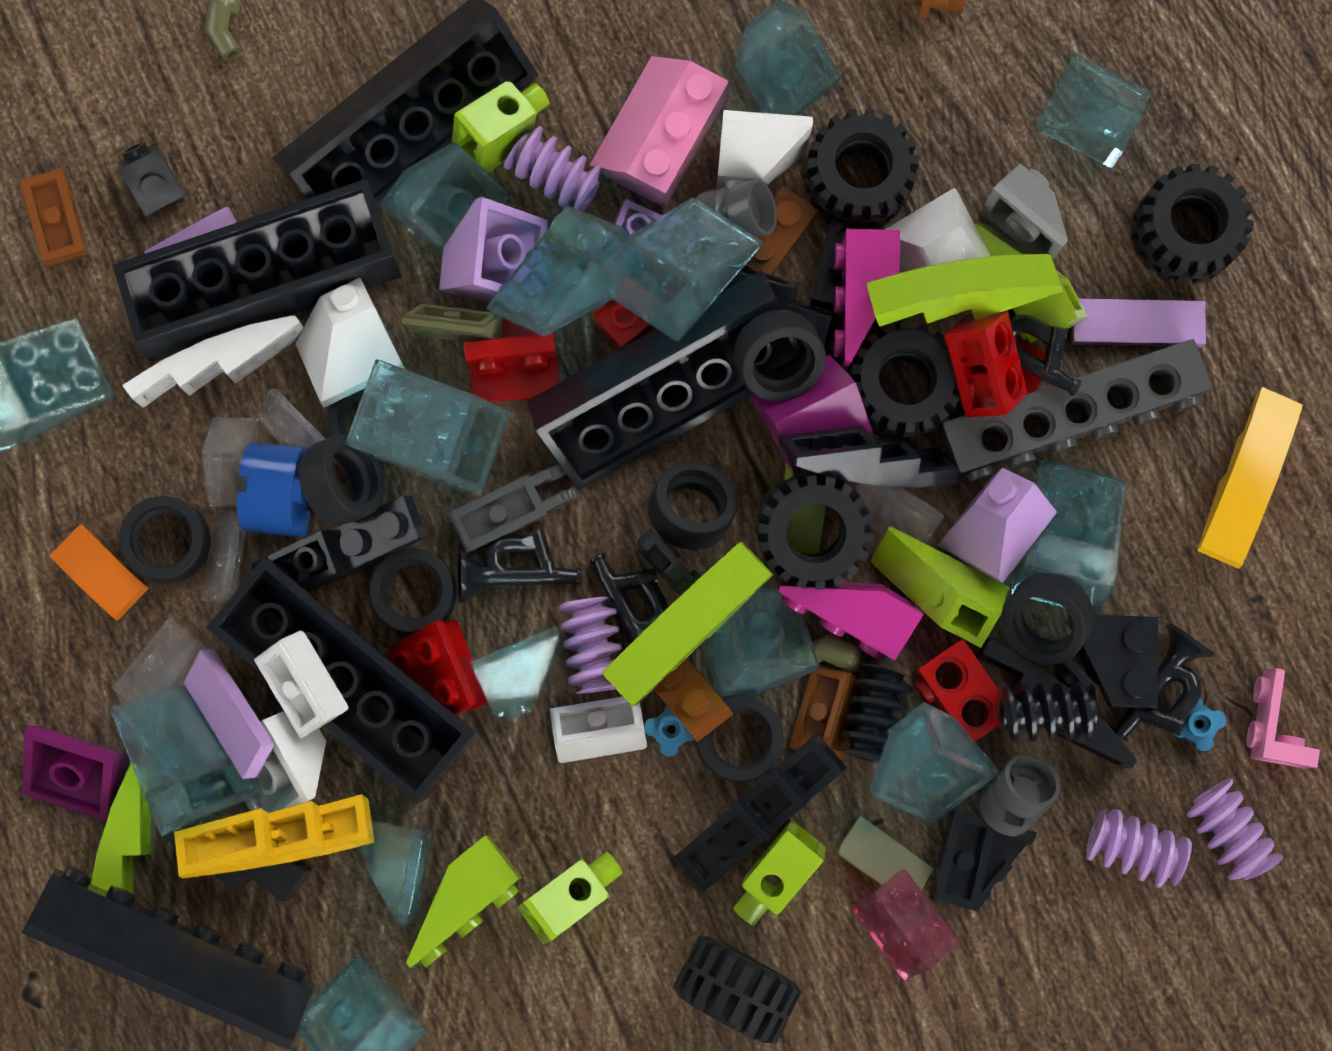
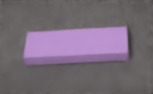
(1140, 323)
(228, 713)

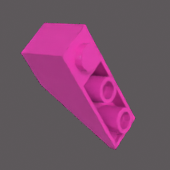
(863, 258)
(863, 610)

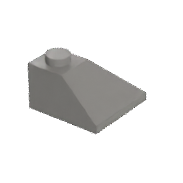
(1027, 212)

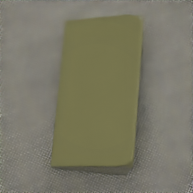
(453, 323)
(879, 855)

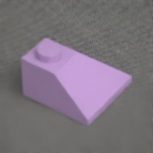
(487, 249)
(999, 525)

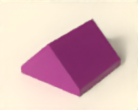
(826, 406)
(72, 771)

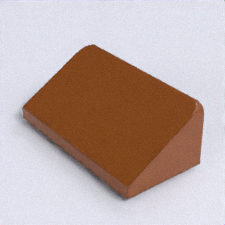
(825, 708)

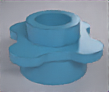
(1211, 723)
(658, 729)

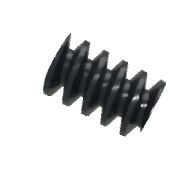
(1047, 710)
(875, 712)

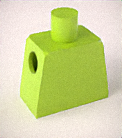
(496, 122)
(791, 857)
(553, 908)

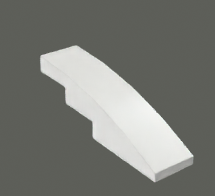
(233, 352)

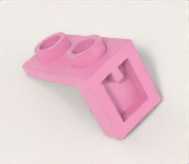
(1262, 732)

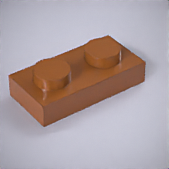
(54, 217)
(792, 220)
(692, 700)

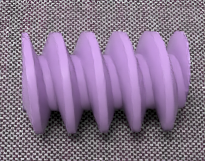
(554, 170)
(589, 642)
(1233, 832)
(1139, 847)

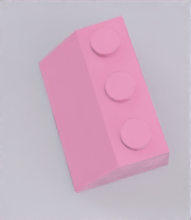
(661, 127)

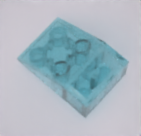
(677, 266)
(560, 274)
(47, 381)
(428, 428)
(1082, 534)
(180, 760)

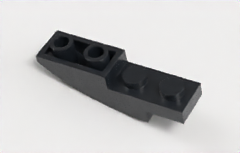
(351, 546)

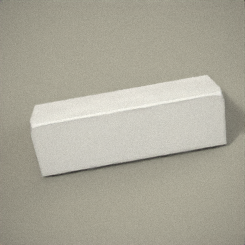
(301, 683)
(597, 729)

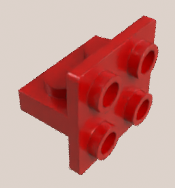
(512, 366)
(441, 664)

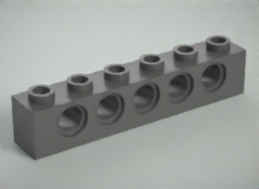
(1176, 365)

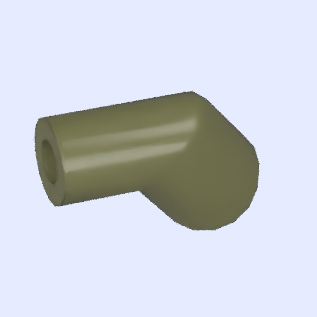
(217, 27)
(838, 652)

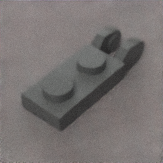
(508, 509)

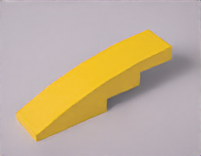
(1250, 478)
(273, 838)

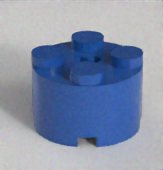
(272, 491)

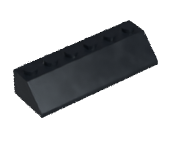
(408, 105)
(255, 270)
(657, 387)
(388, 716)
(169, 956)

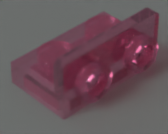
(905, 925)

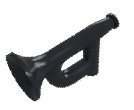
(1049, 368)
(476, 576)
(615, 587)
(1181, 650)

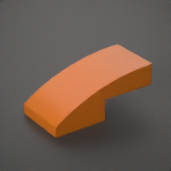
(99, 572)

